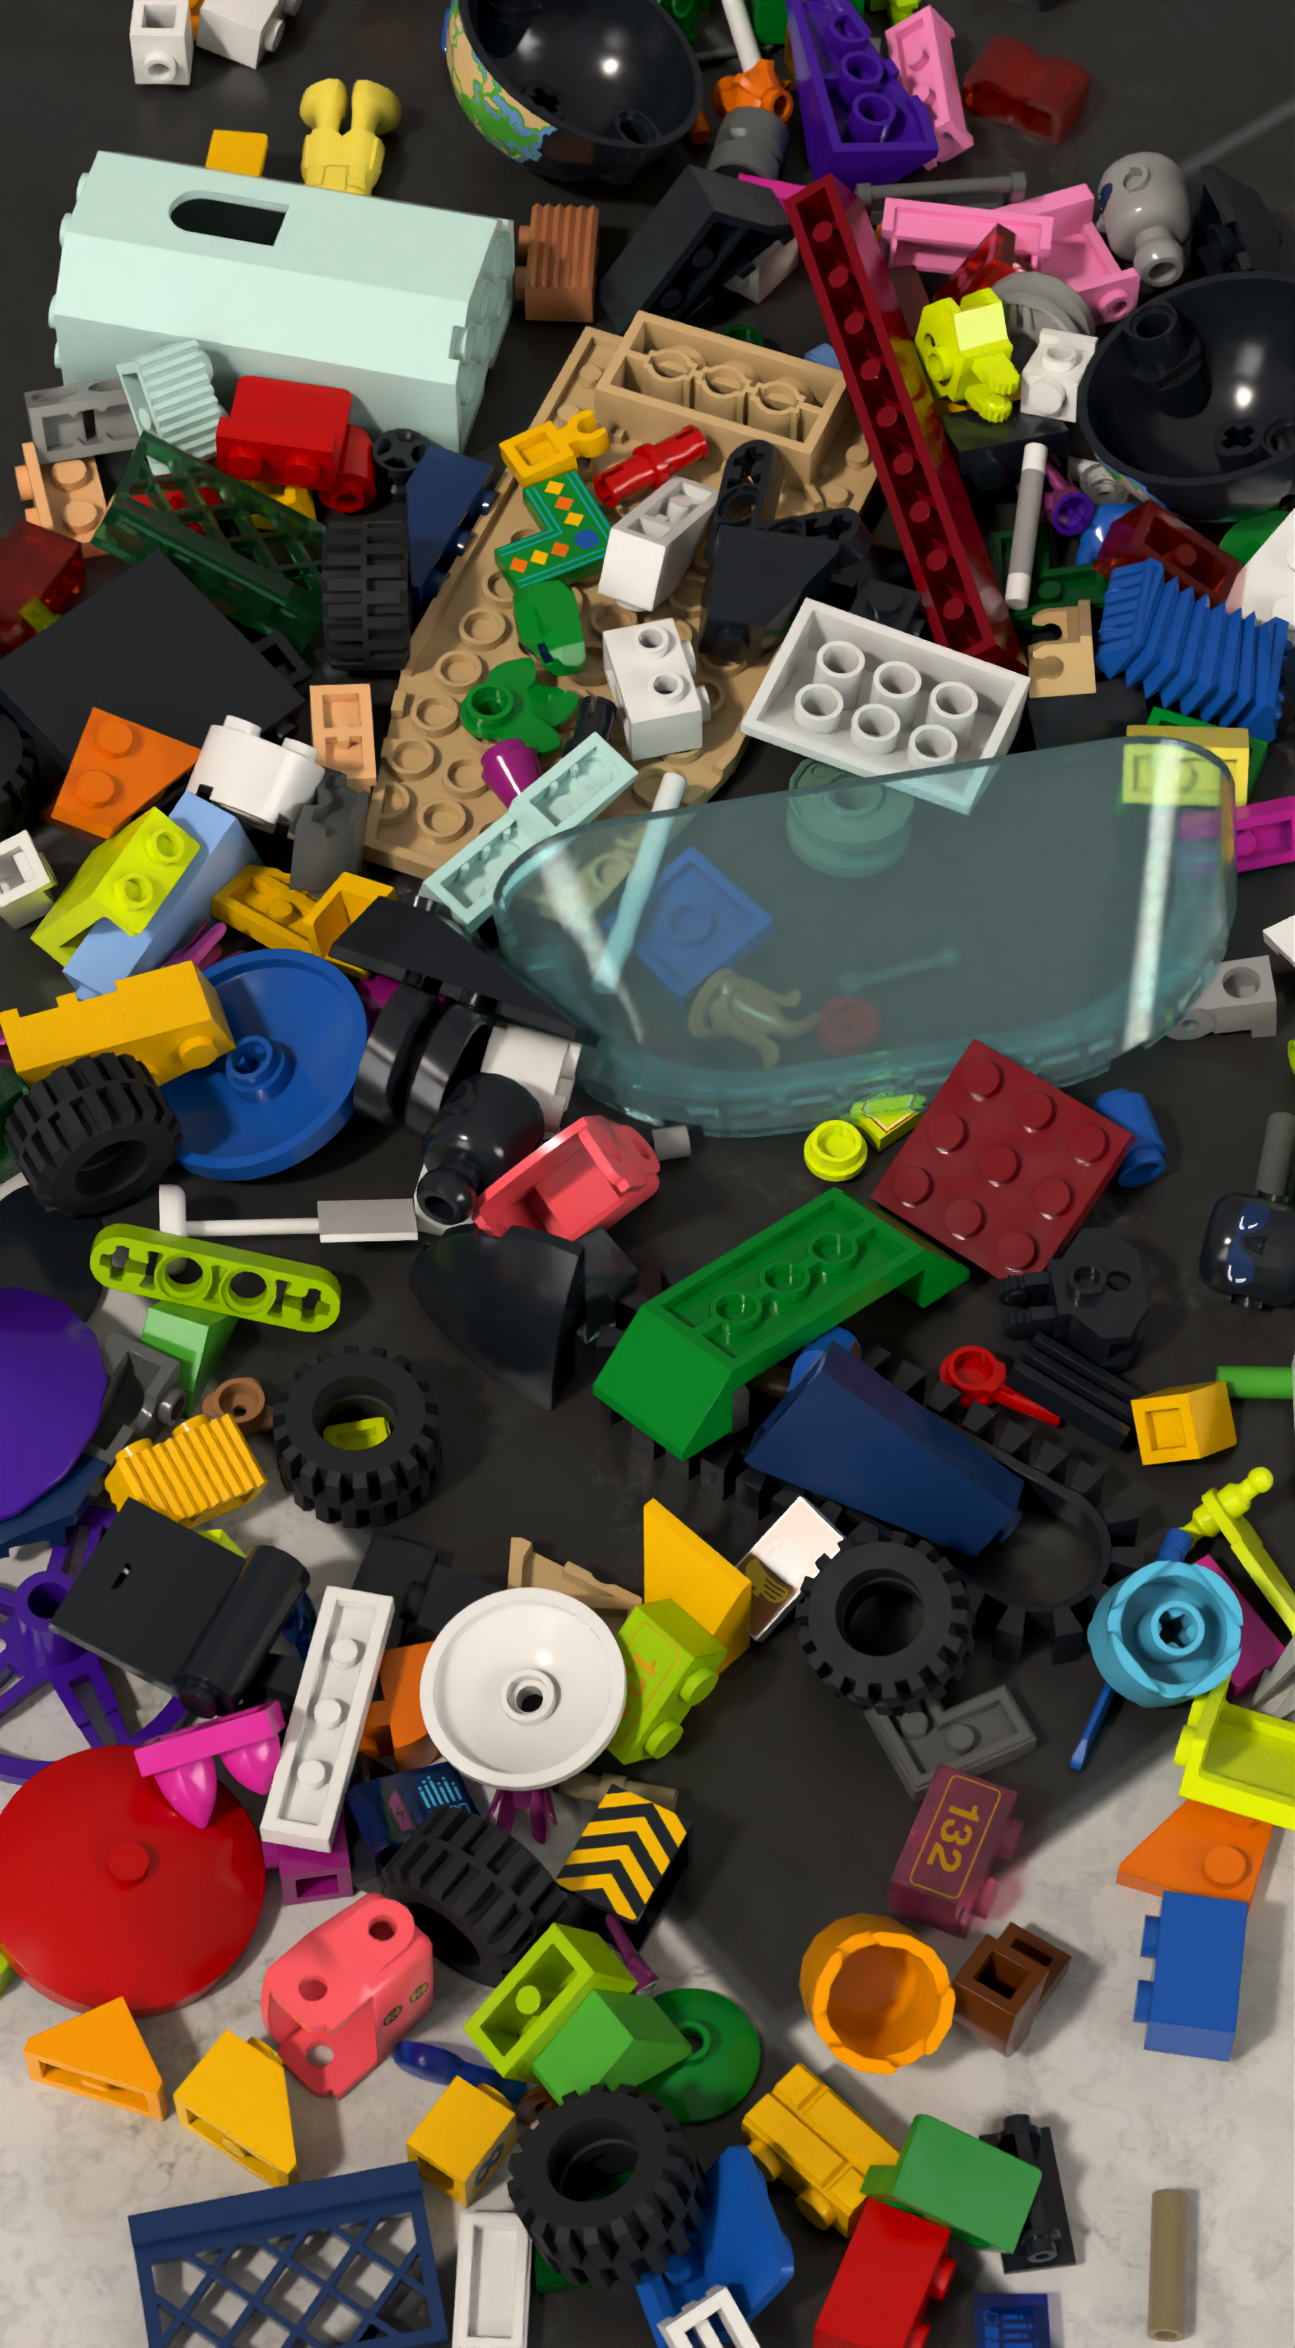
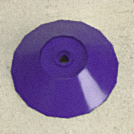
(48, 1394)

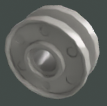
(1035, 303)

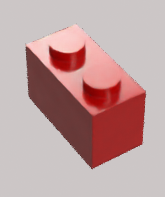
(886, 2282)

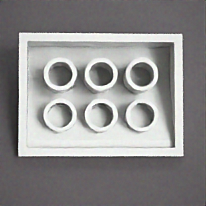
(881, 697)

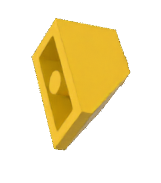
(242, 2107)

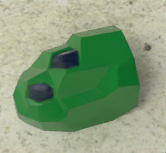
(550, 626)

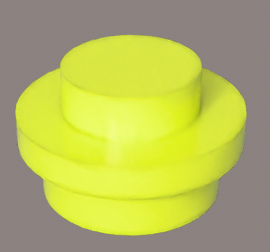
(835, 1151)

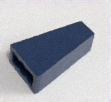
(885, 1455)

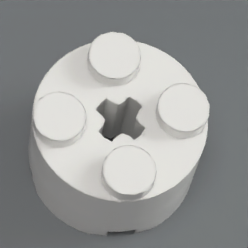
(256, 777)
(539, 1063)

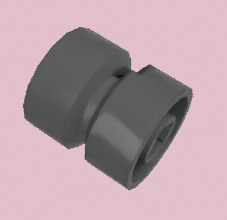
(750, 144)

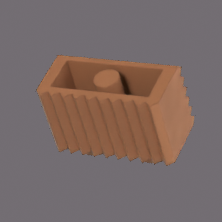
(560, 263)

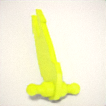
(1224, 1512)

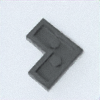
(964, 1737)

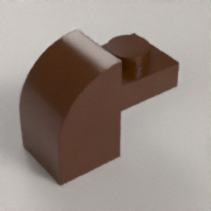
(1006, 1987)

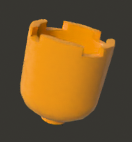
(876, 1993)

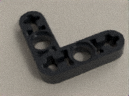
(763, 466)

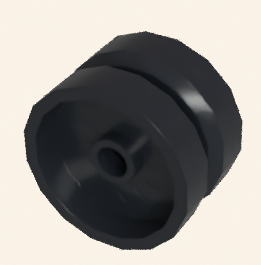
(418, 1057)

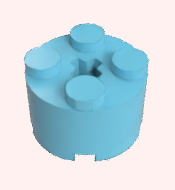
(1199, 1652)

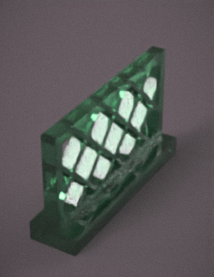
(235, 585)

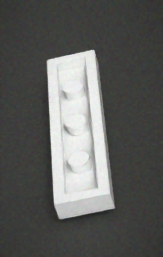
(327, 1719)

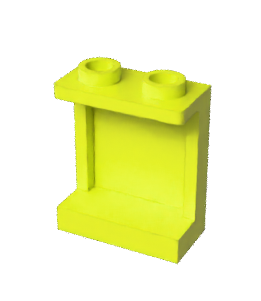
(119, 881)
(1238, 1759)

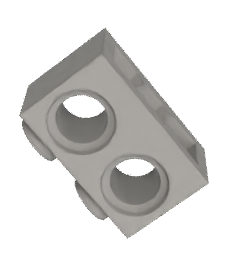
(80, 420)

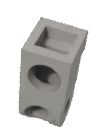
(1235, 1000)

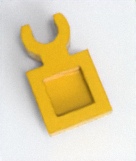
(551, 452)

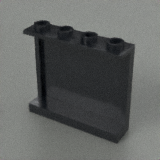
(151, 656)

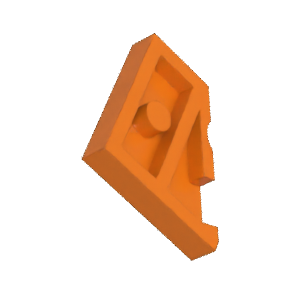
(118, 773)
(1200, 1854)

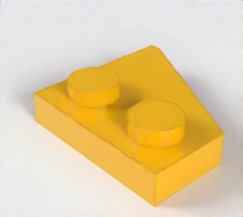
(265, 908)

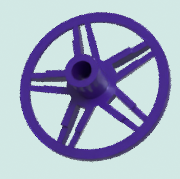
(44, 1656)

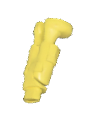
(355, 158)

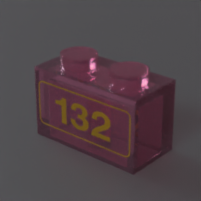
(954, 1851)

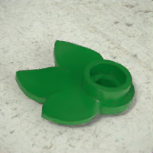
(519, 707)

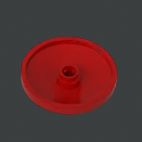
(122, 1891)

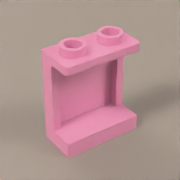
(1080, 254)

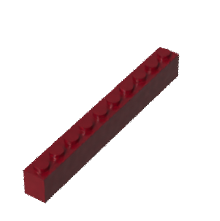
(902, 425)

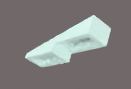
(559, 800)

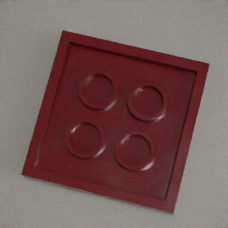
(1002, 1166)

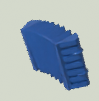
(1193, 651)

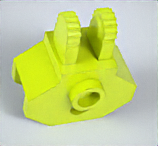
(969, 353)

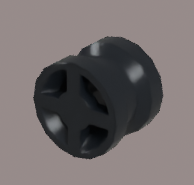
(395, 459)

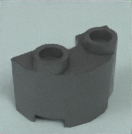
(329, 835)
(138, 1396)

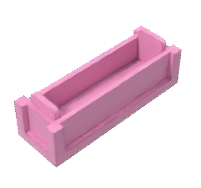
(927, 69)
(944, 235)

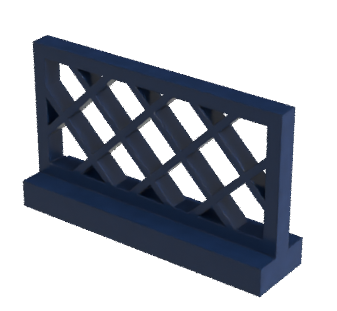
(294, 2214)

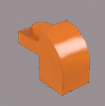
(396, 1722)

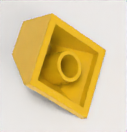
(697, 1579)

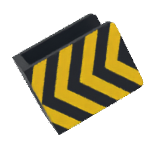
(626, 1866)

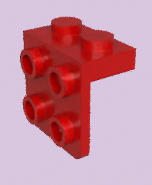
(284, 433)

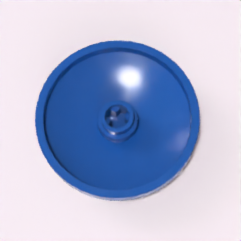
(288, 1078)

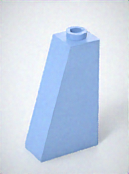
(113, 955)

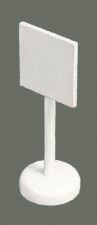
(335, 1222)

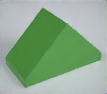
(193, 1339)
(612, 2042)

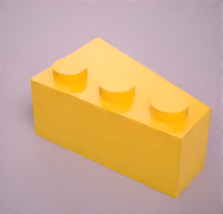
(159, 1017)

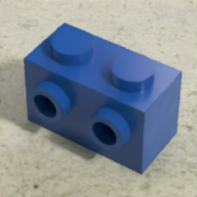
(1194, 1975)

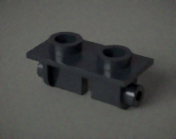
(1046, 2232)

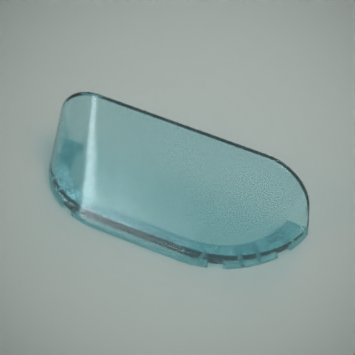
(862, 931)

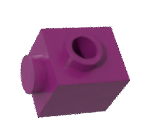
(310, 1873)

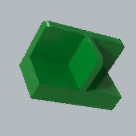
(958, 2185)

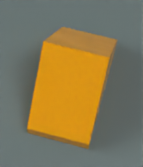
(99, 2059)

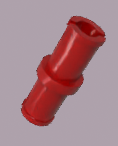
(650, 466)

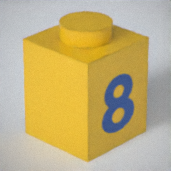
(463, 2139)

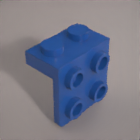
(735, 2248)

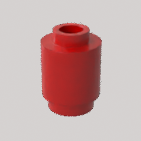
(356, 474)

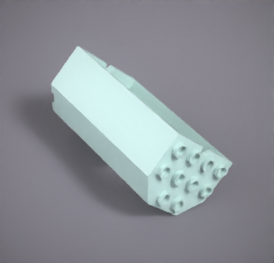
(286, 287)

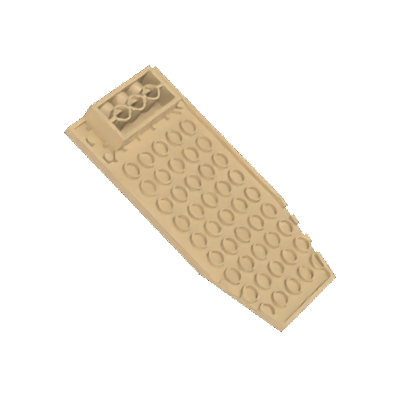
(641, 392)

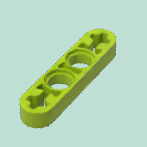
(213, 1289)

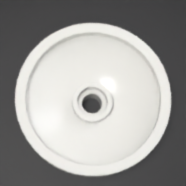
(497, 1657)

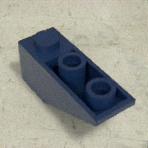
(442, 508)

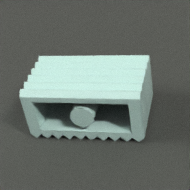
(174, 398)

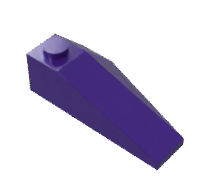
(851, 99)

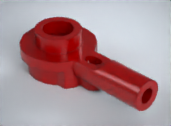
(982, 1379)

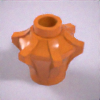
(755, 88)

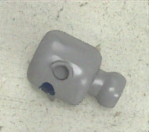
(1147, 215)

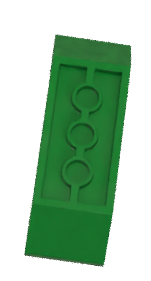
(757, 1307)

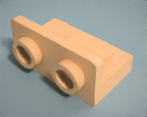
(64, 496)

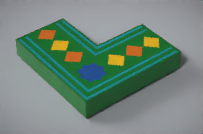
(570, 538)

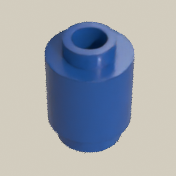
(1133, 1114)

